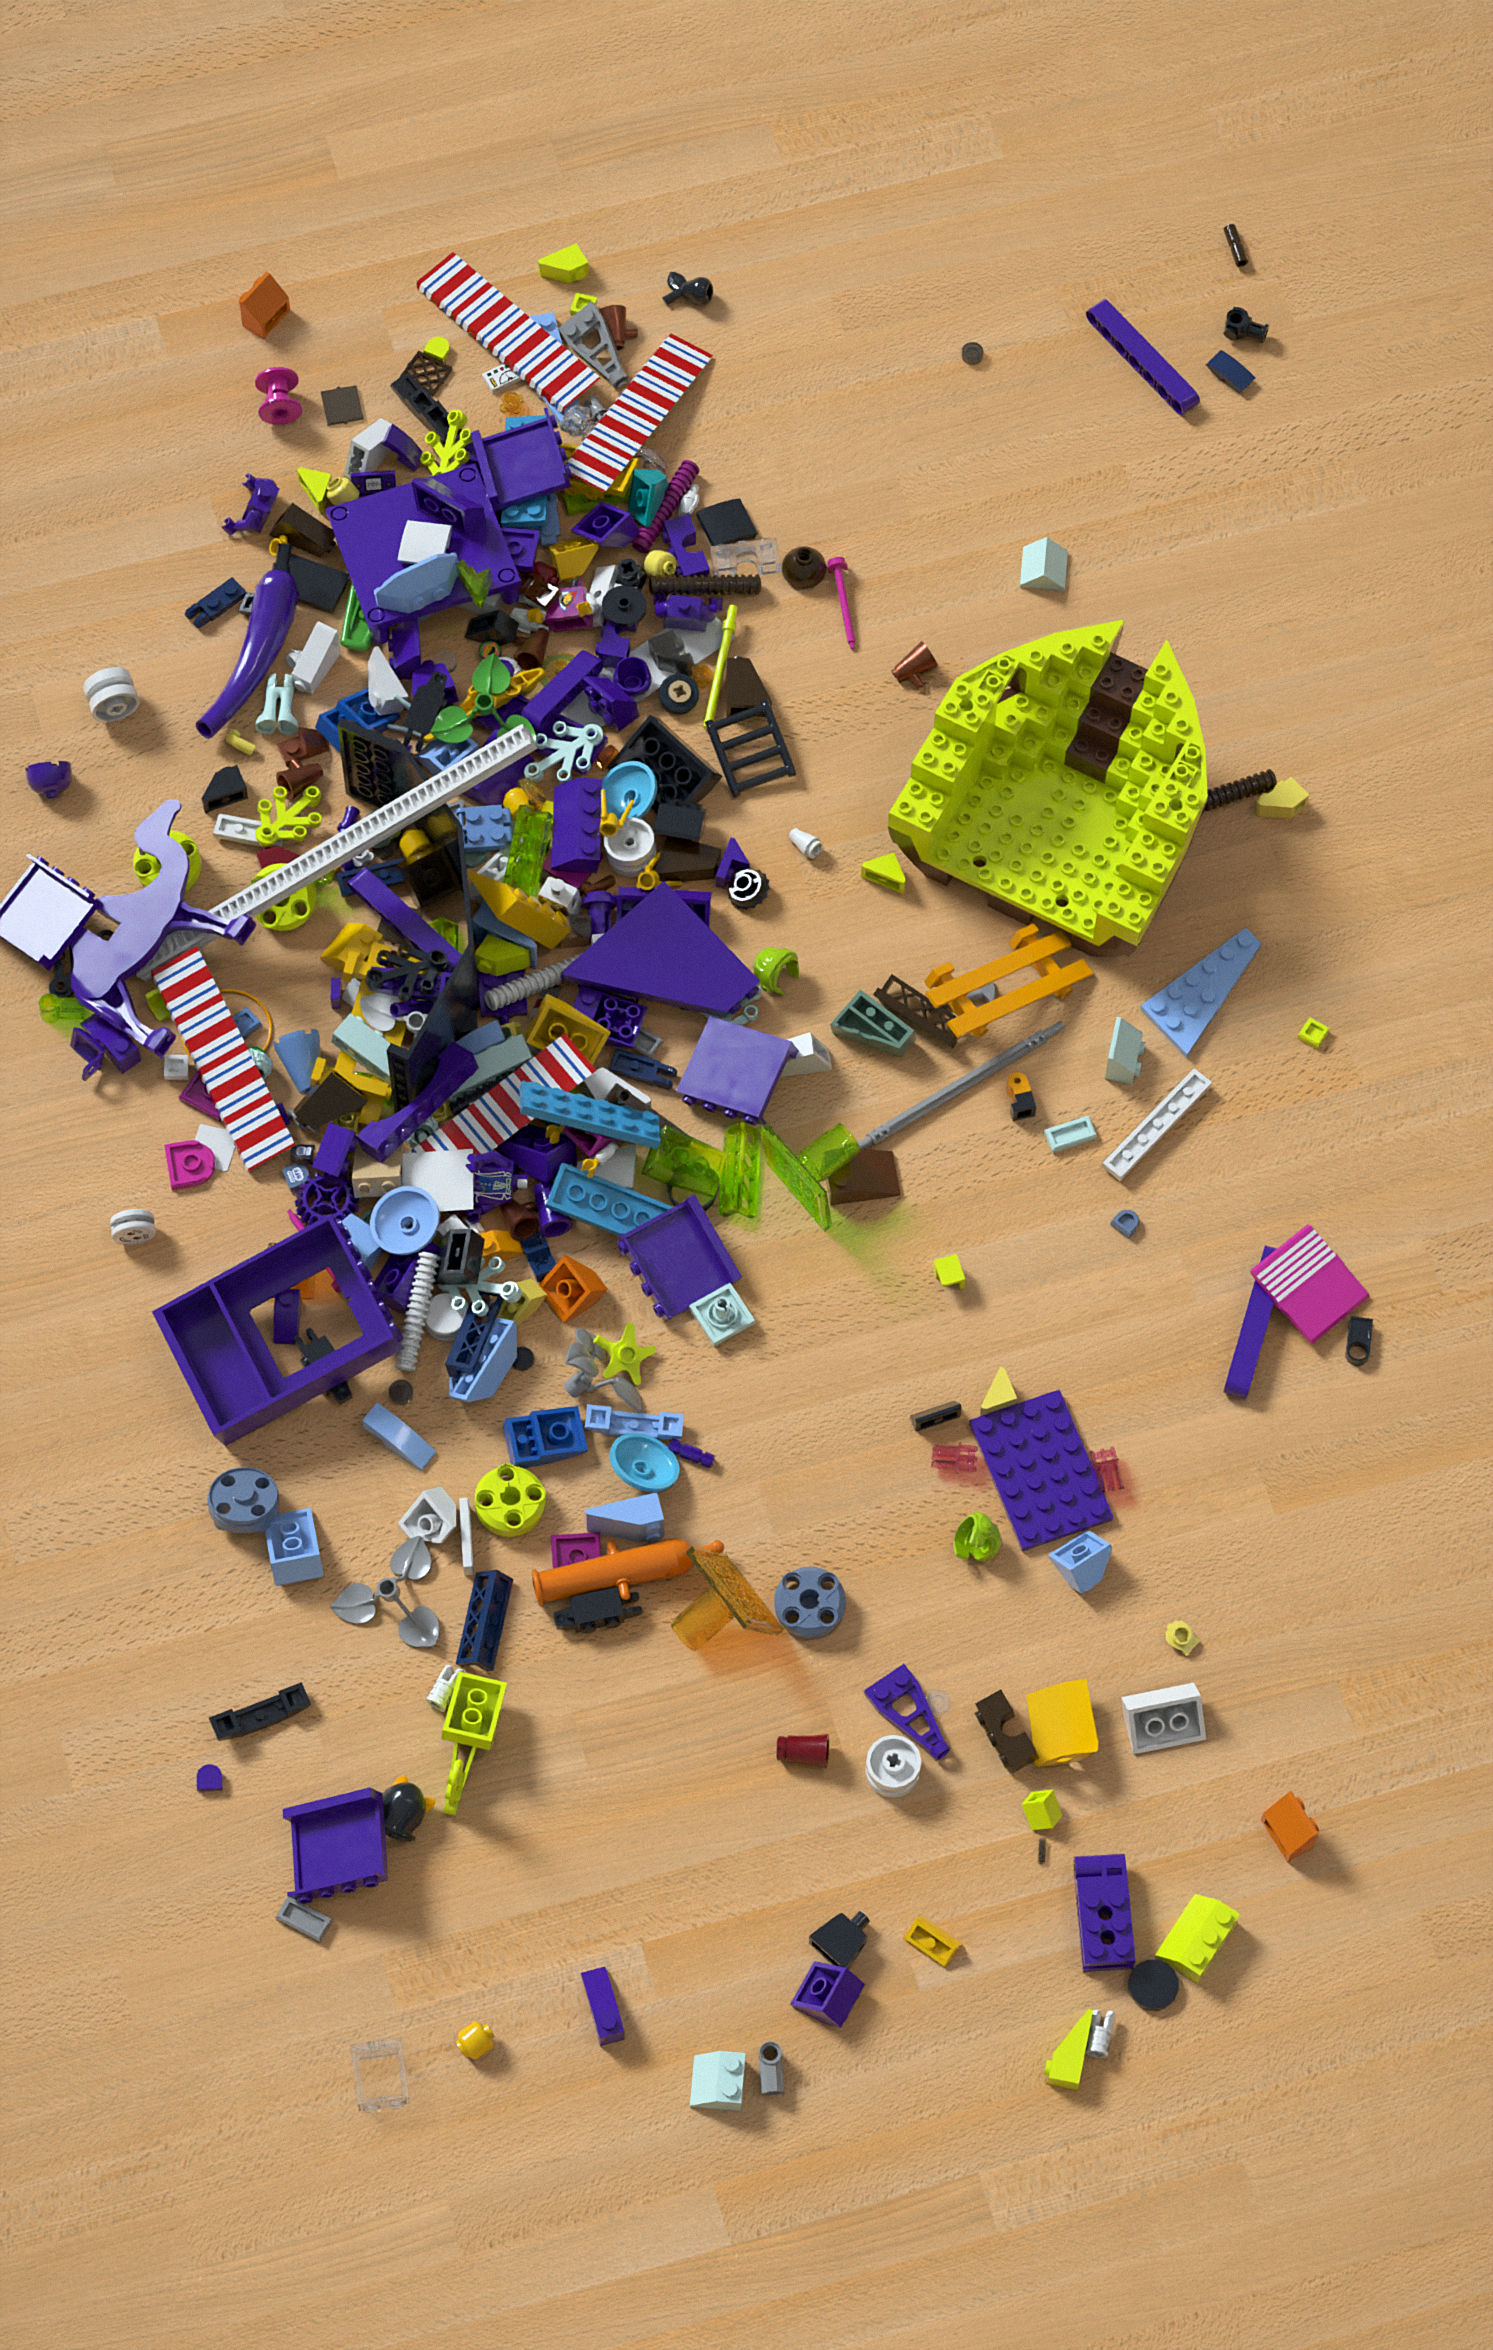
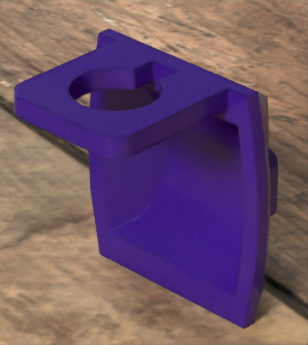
(89, 1049)

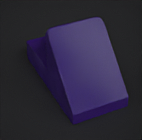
(732, 861)

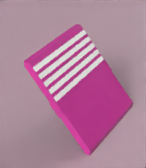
(1309, 1284)

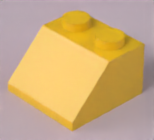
(354, 938)

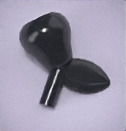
(696, 290)

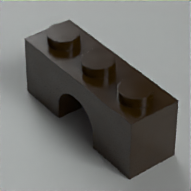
(1015, 1750)

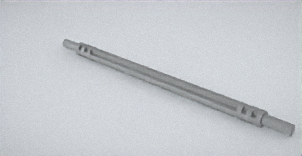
(960, 1086)

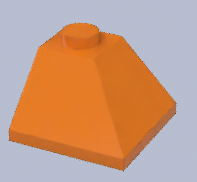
(572, 1288)

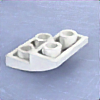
(423, 541)

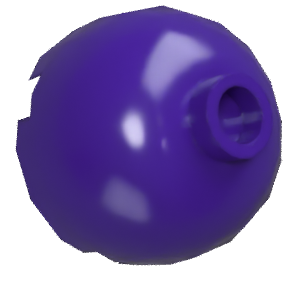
(49, 778)

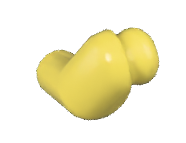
(234, 740)

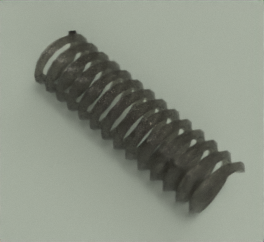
(1041, 1850)

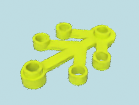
(457, 421)
(287, 818)

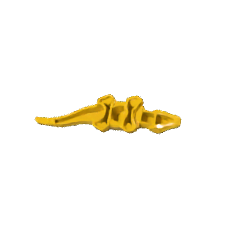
(522, 683)

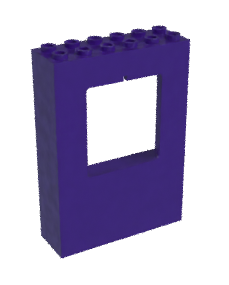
(226, 1354)

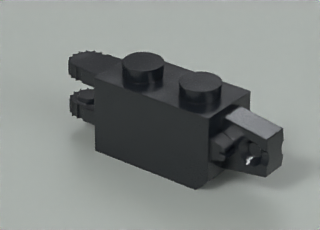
(424, 708)
(316, 1350)
(596, 1611)

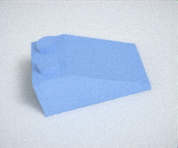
(487, 923)
(629, 1519)
(293, 1547)

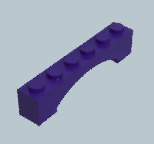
(387, 1135)

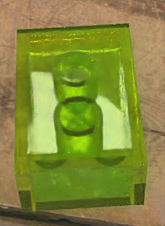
(685, 1162)

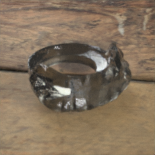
(387, 852)

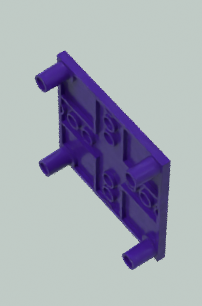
(371, 537)

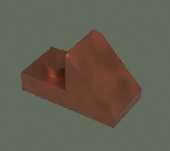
(306, 745)

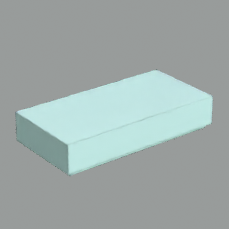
(1070, 1134)

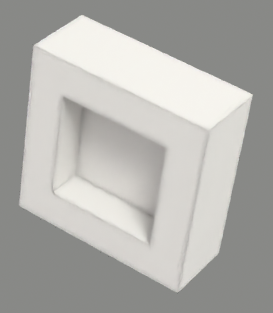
(176, 1067)

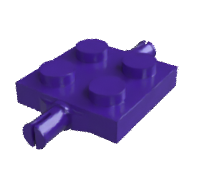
(487, 982)

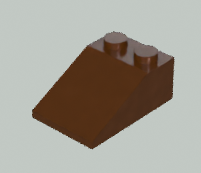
(864, 1178)

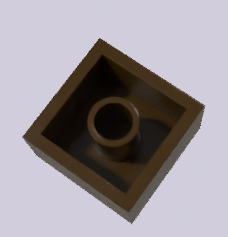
(428, 876)

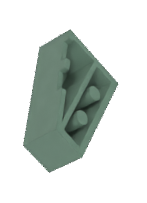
(873, 1025)

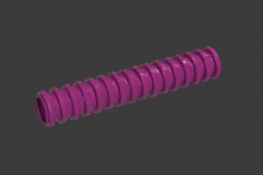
(675, 491)

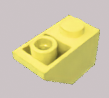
(1283, 801)

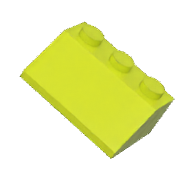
(1198, 1936)

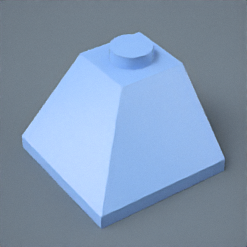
(1082, 1560)

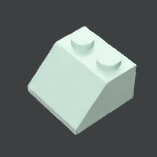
(1124, 1052)
(718, 2080)

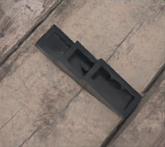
(423, 406)

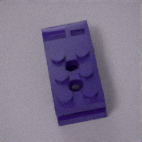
(1099, 1890)

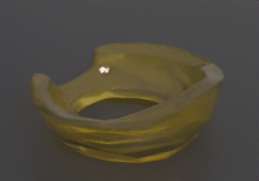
(533, 792)

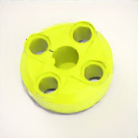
(149, 862)
(287, 910)
(509, 1501)

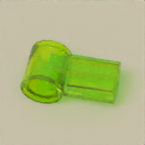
(64, 1008)

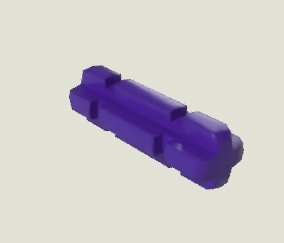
(691, 1453)

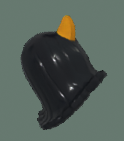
(404, 1809)

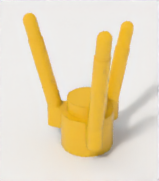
(609, 821)
(650, 878)

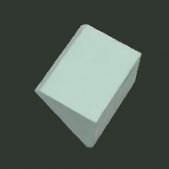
(1044, 565)

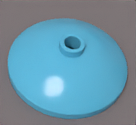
(630, 782)
(644, 1462)

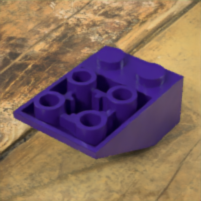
(613, 1013)

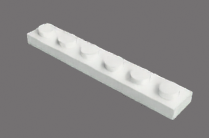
(1157, 1124)

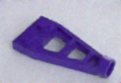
(892, 1688)

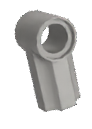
(771, 2071)

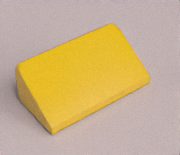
(932, 1941)

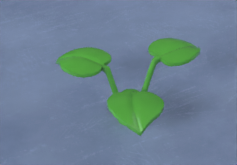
(489, 677)

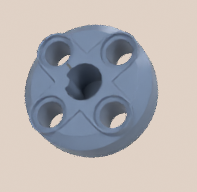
(243, 1500)
(810, 1602)

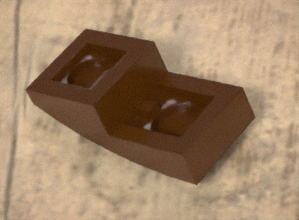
(538, 590)

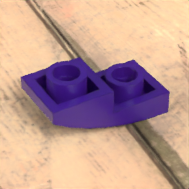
(404, 446)

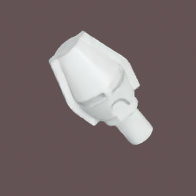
(689, 501)
(521, 616)

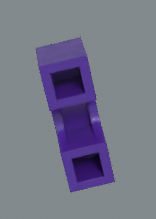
(680, 534)
(613, 647)

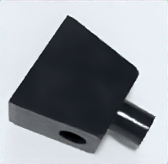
(841, 1939)

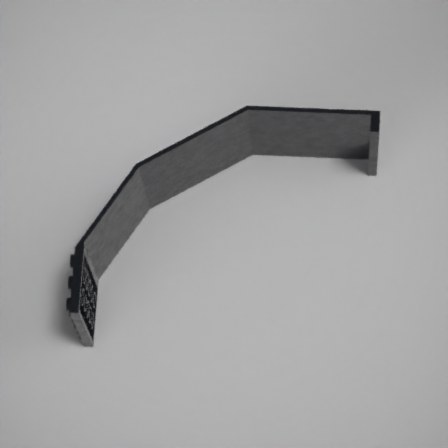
(378, 773)

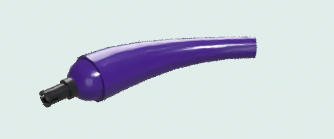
(267, 629)

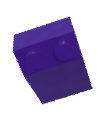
(536, 1154)

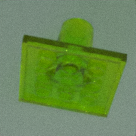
(812, 1165)

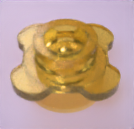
(511, 397)
(705, 670)

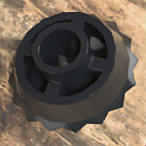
(748, 888)

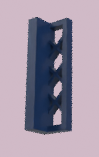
(464, 1340)
(489, 1620)

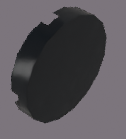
(1153, 1985)

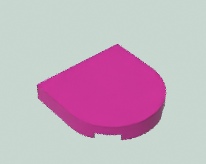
(189, 1163)

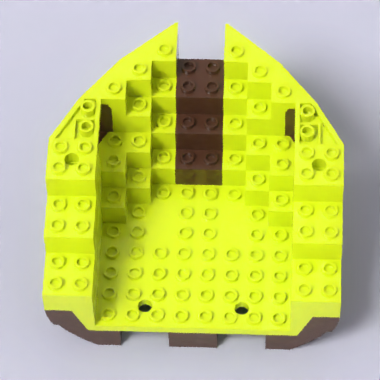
(1062, 785)

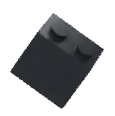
(680, 820)

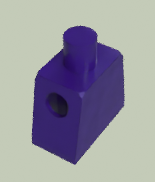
(422, 676)

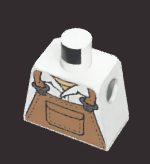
(560, 897)

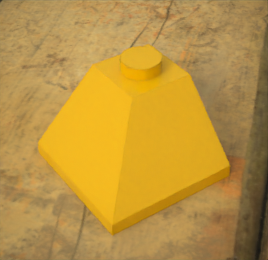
(572, 557)

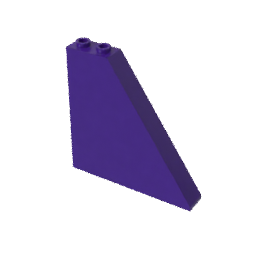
(665, 958)

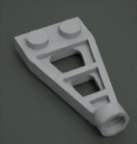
(579, 327)

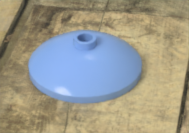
(399, 1210)

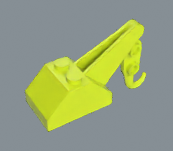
(472, 1722)

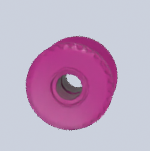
(278, 407)

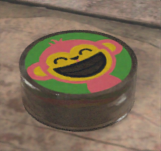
(488, 648)

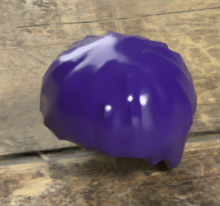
(633, 676)

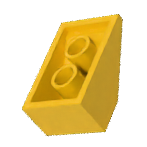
(557, 1018)

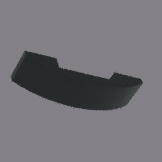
(261, 1714)

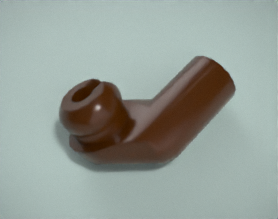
(601, 885)

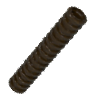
(705, 584)
(1239, 789)

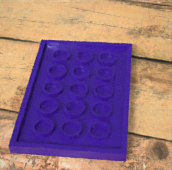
(1040, 1470)

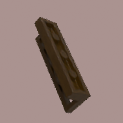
(912, 1015)

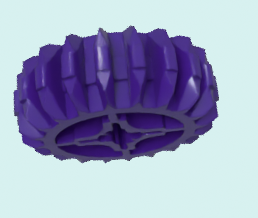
(339, 1189)

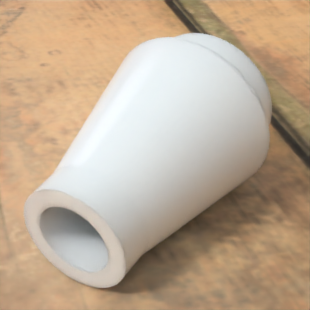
(806, 843)

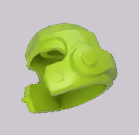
(770, 963)
(977, 1537)

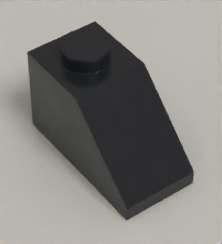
(492, 626)
(224, 789)

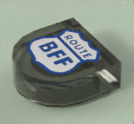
(303, 1154)

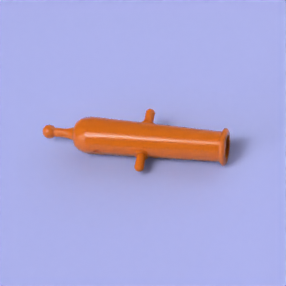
(616, 1569)

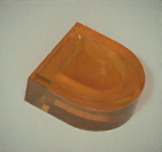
(606, 756)

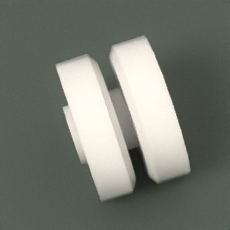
(111, 694)
(631, 848)
(896, 1780)

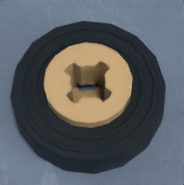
(674, 701)

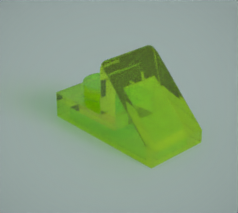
(475, 584)

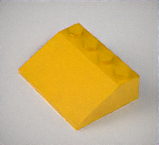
(521, 911)

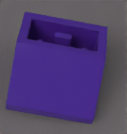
(610, 702)
(335, 1149)

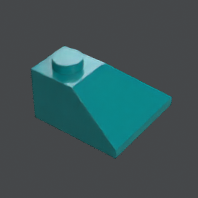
(646, 494)

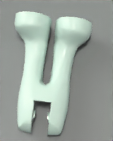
(287, 722)

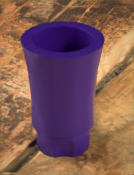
(551, 1222)

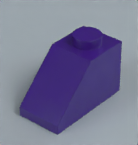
(287, 1316)

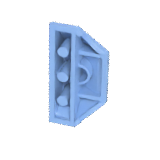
(418, 584)
(492, 1366)

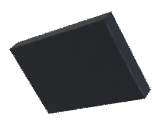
(318, 583)

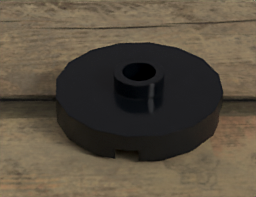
(626, 615)

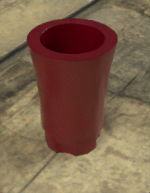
(804, 1749)

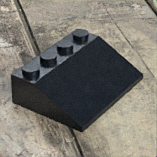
(677, 766)

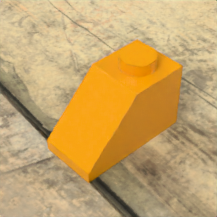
(500, 1245)

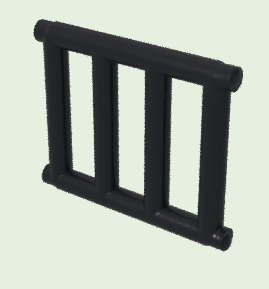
(771, 728)

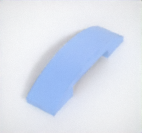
(618, 1423)

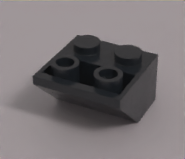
(459, 1257)

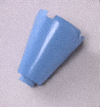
(298, 1055)

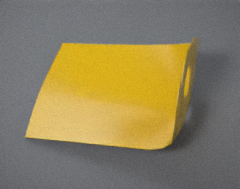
(1062, 1723)

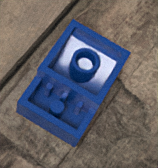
(355, 708)
(544, 1437)

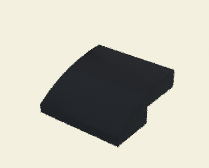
(726, 522)

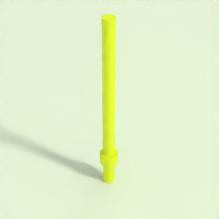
(728, 629)

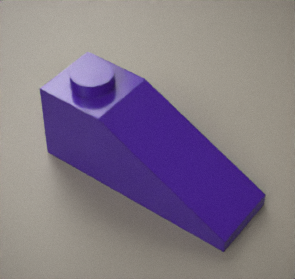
(117, 1044)
(603, 2006)

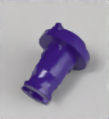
(599, 906)

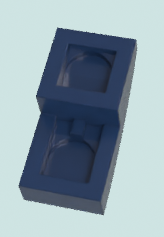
(1227, 367)
(538, 1255)

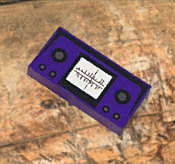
(373, 482)

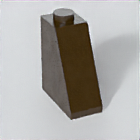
(304, 531)
(743, 686)
(687, 860)
(328, 1100)

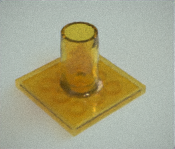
(716, 1607)

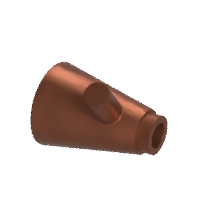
(616, 320)
(532, 649)
(915, 663)
(298, 778)
(519, 1219)

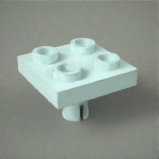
(722, 1314)

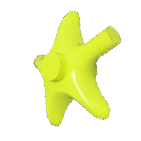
(625, 1354)

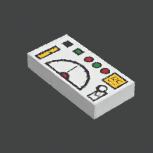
(500, 377)

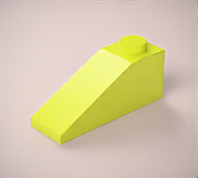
(1069, 2056)

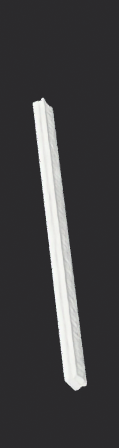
(354, 840)

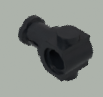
(1244, 326)
(631, 574)

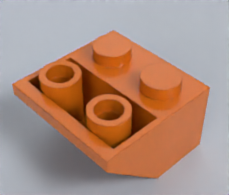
(263, 305)
(1290, 1826)

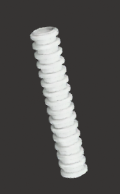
(527, 985)
(417, 1311)

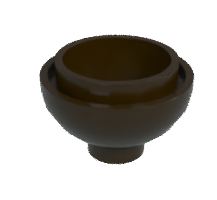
(804, 573)

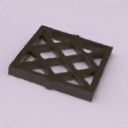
(431, 360)

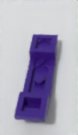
(392, 987)

